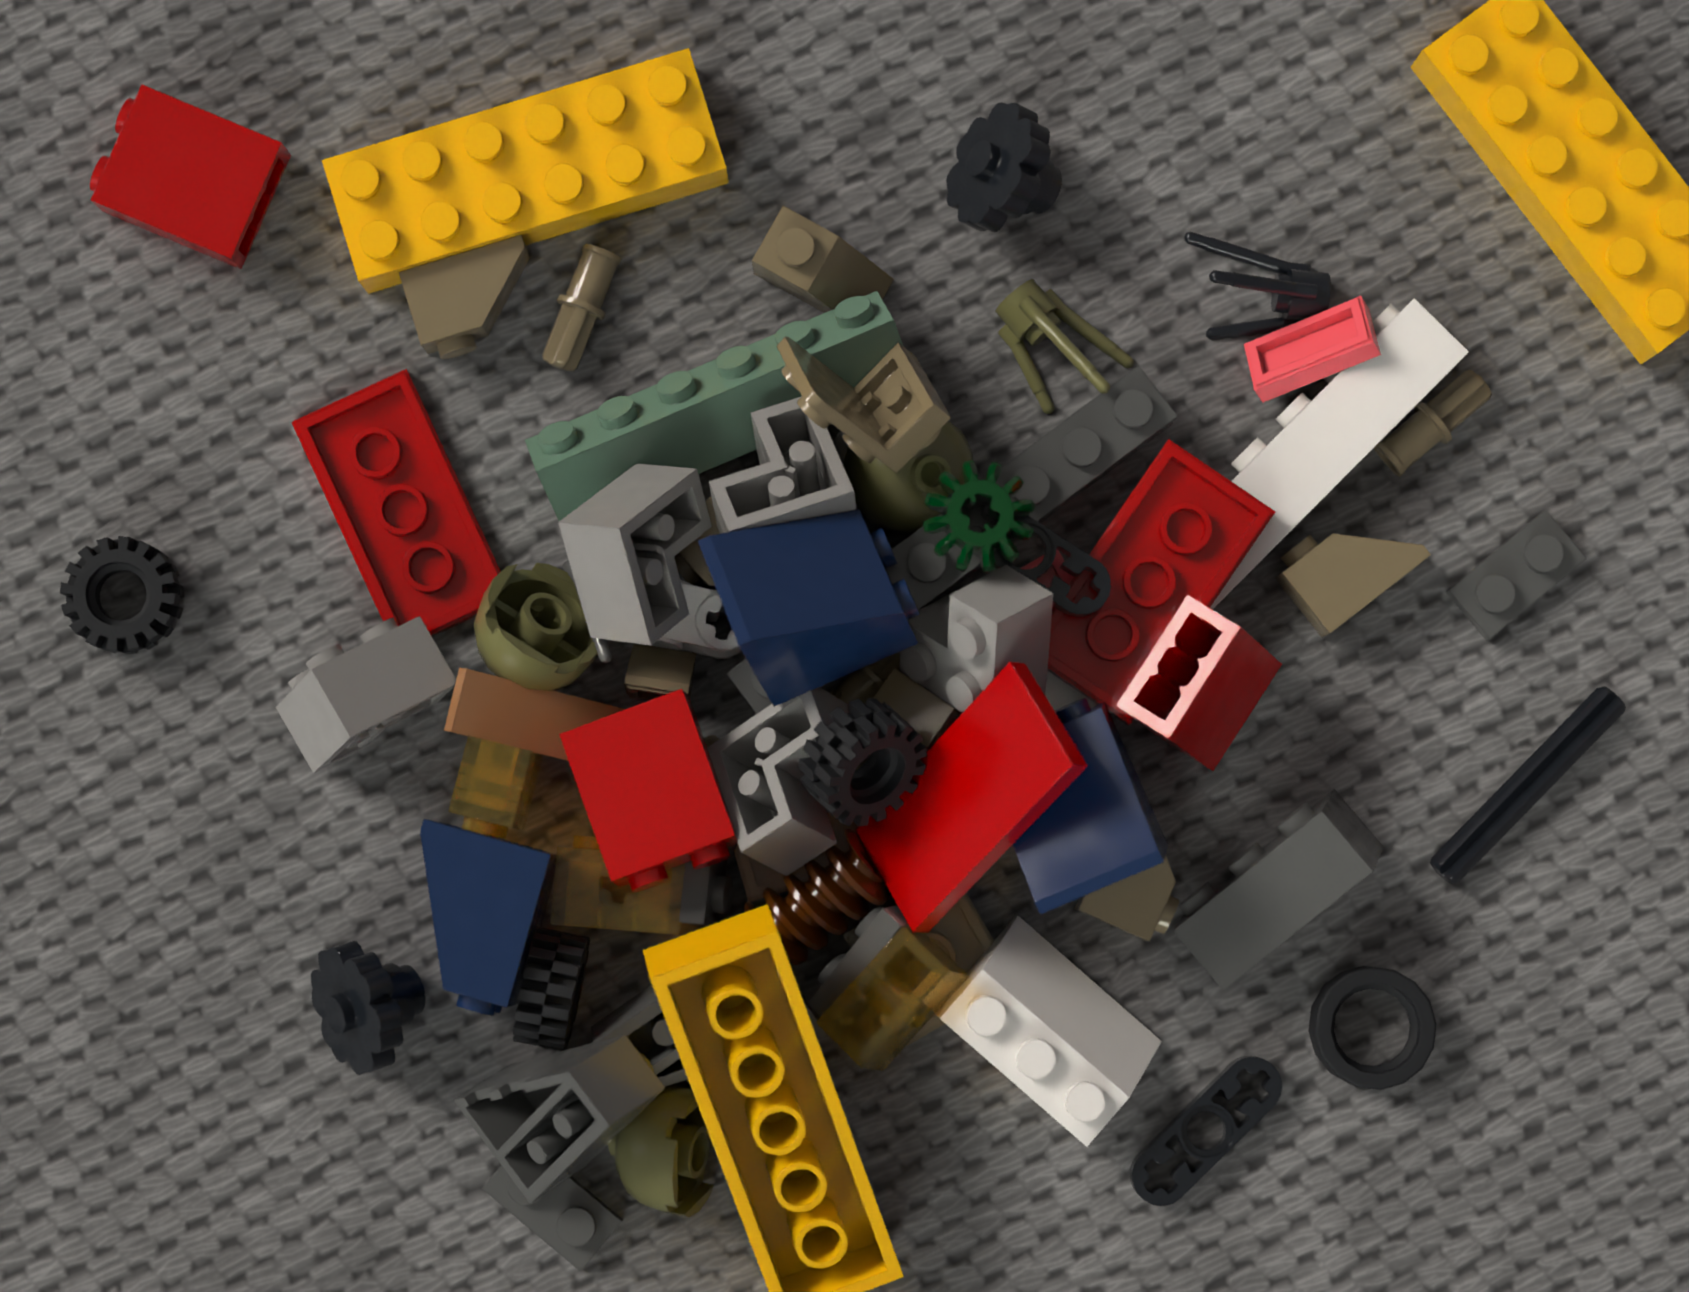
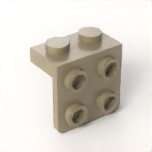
(883, 416)

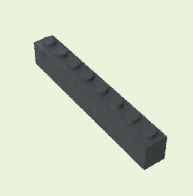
(1053, 474)

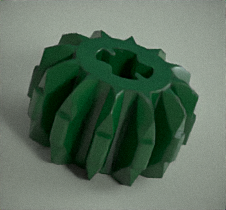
(999, 509)

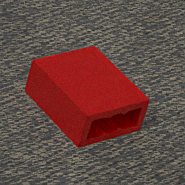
(189, 175)
(1200, 683)
(650, 791)

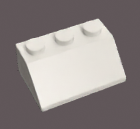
(1051, 1030)

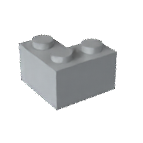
(795, 479)
(625, 551)
(977, 633)
(360, 692)
(762, 785)

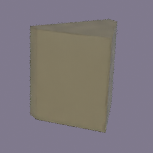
(658, 671)

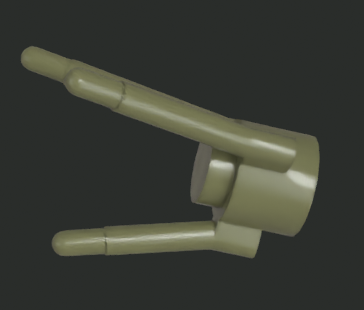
(1035, 316)

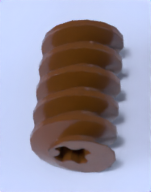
(825, 898)

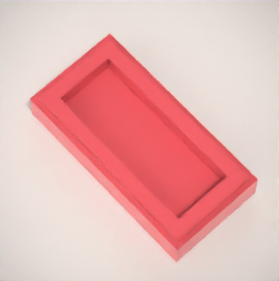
(1312, 349)

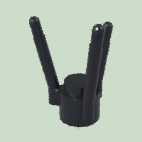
(1294, 290)

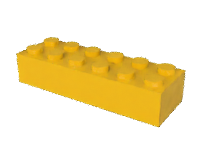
(1570, 163)
(527, 168)
(771, 1107)

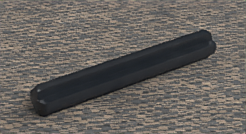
(1527, 785)

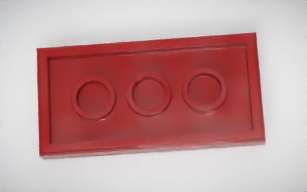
(399, 504)
(1169, 540)
(975, 797)

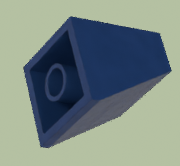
(810, 599)
(1099, 823)
(484, 911)

